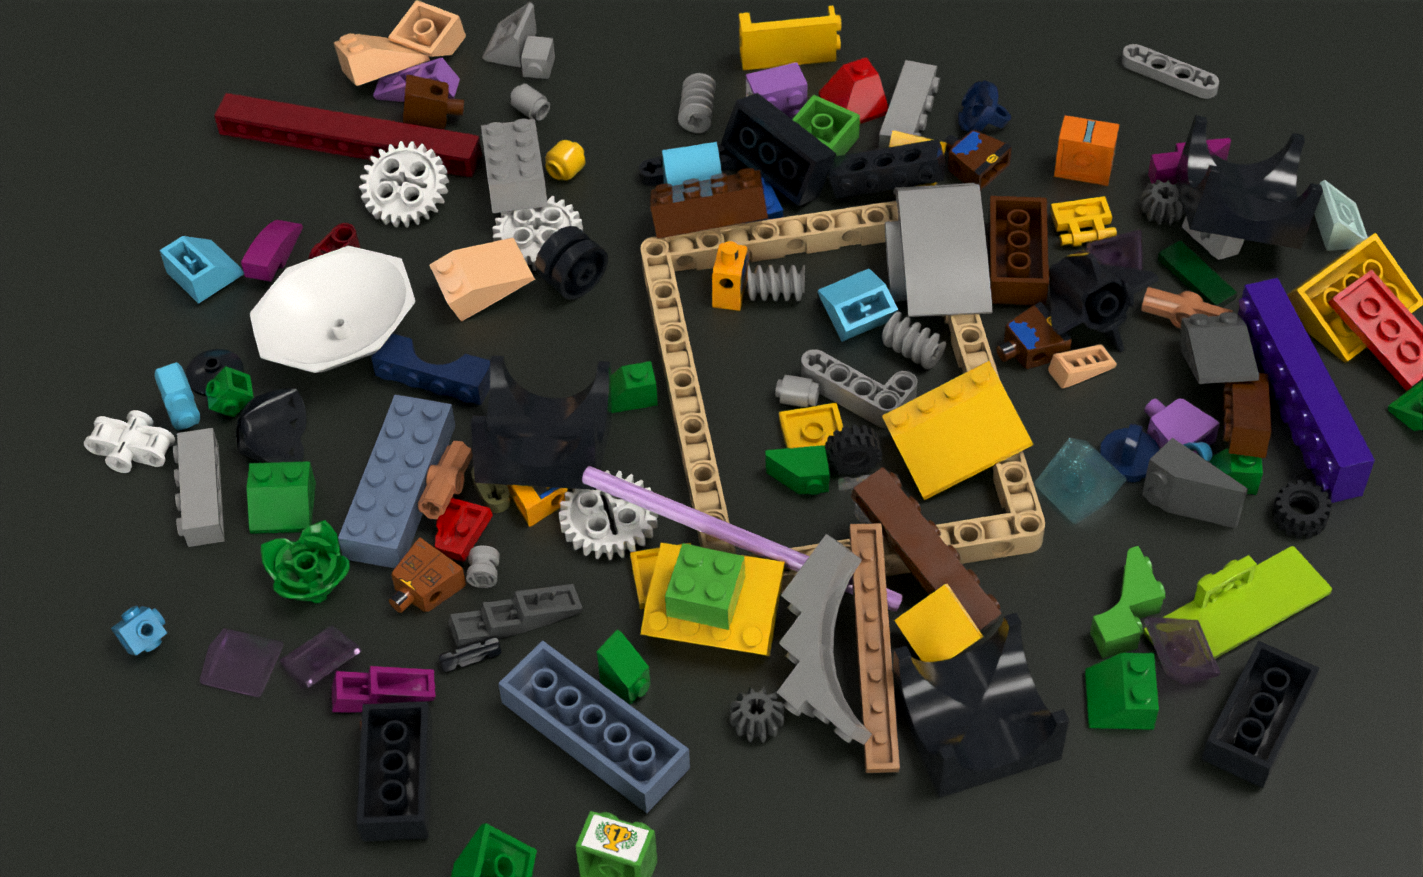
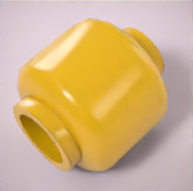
(565, 160)

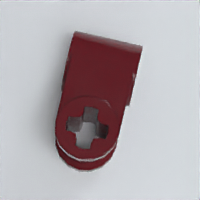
(340, 236)

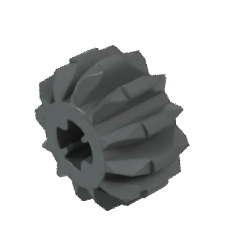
(1162, 202)
(756, 714)

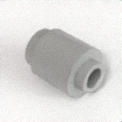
(529, 102)
(797, 391)

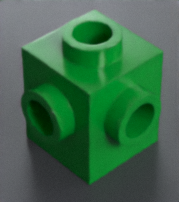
(229, 392)

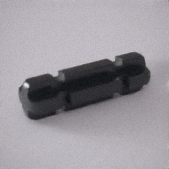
(470, 654)

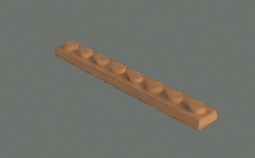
(874, 649)

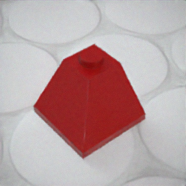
(858, 89)

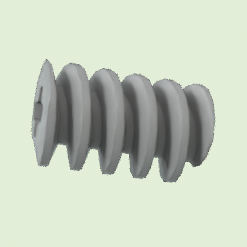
(697, 103)
(776, 282)
(912, 342)

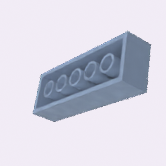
(385, 504)
(595, 726)

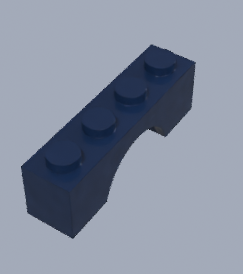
(462, 379)

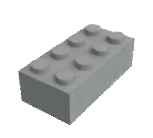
(514, 165)

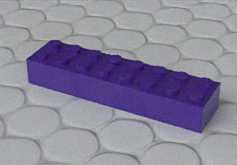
(1305, 392)

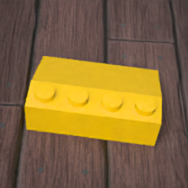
(1313, 295)
(957, 430)
(753, 617)

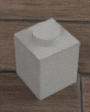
(538, 57)

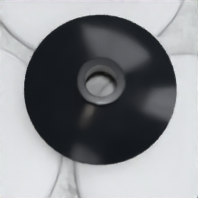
(208, 366)

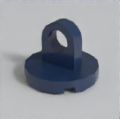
(982, 108)
(1129, 451)

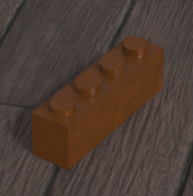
(1247, 417)

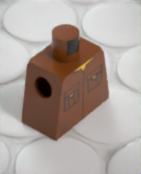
(425, 578)

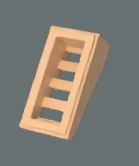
(1067, 375)

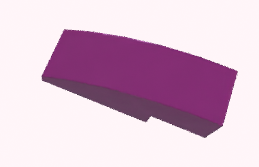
(1164, 165)
(270, 249)
(381, 686)

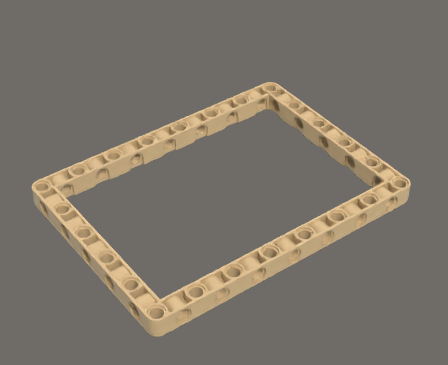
(813, 233)

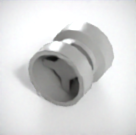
(483, 564)

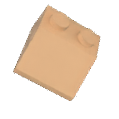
(429, 30)

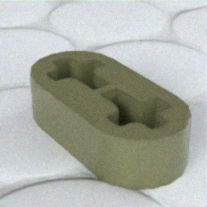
(485, 493)

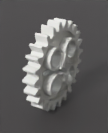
(404, 184)
(534, 226)
(581, 521)

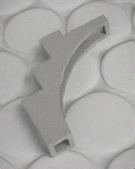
(815, 599)

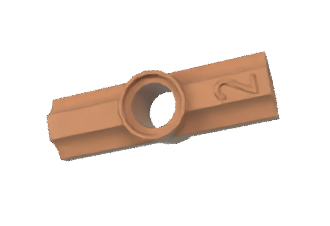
(1178, 306)
(445, 480)

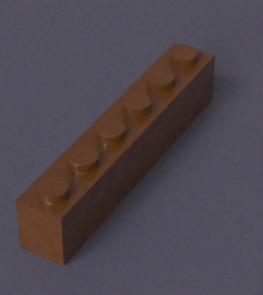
(920, 545)

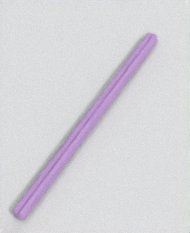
(707, 524)

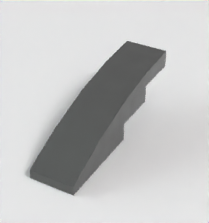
(514, 616)

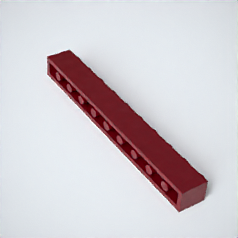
(341, 132)

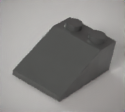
(1218, 348)
(1192, 487)

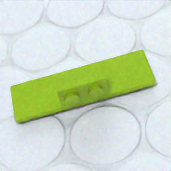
(1251, 598)

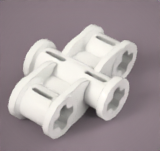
(129, 441)

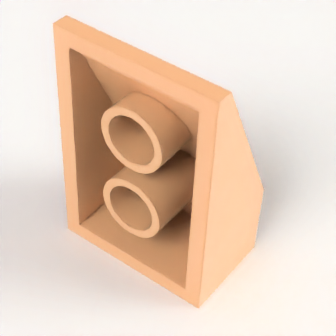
(373, 57)
(481, 275)

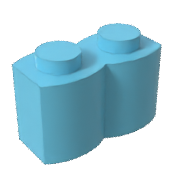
(177, 396)

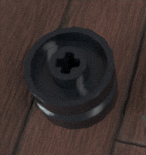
(571, 262)

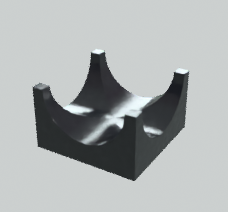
(1245, 199)
(538, 437)
(977, 713)

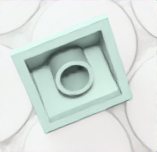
(1338, 219)

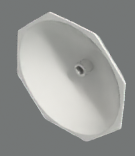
(332, 309)

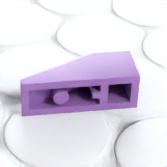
(393, 85)

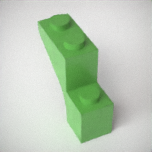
(1140, 597)

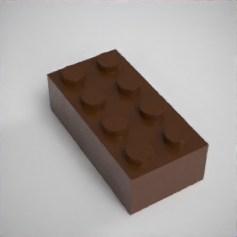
(708, 203)
(1018, 250)

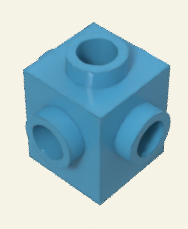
(129, 629)

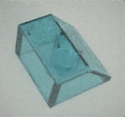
(1079, 480)

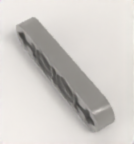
(1168, 74)

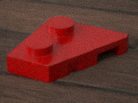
(460, 528)

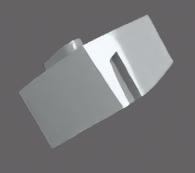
(939, 251)

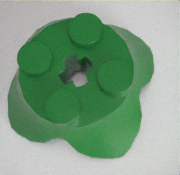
(308, 566)

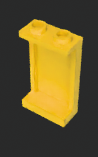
(788, 41)

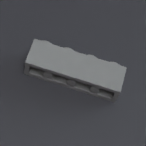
(910, 101)
(199, 487)

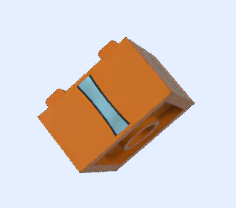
(1086, 150)

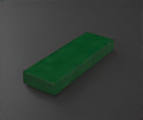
(1197, 275)

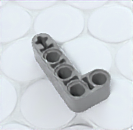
(856, 390)

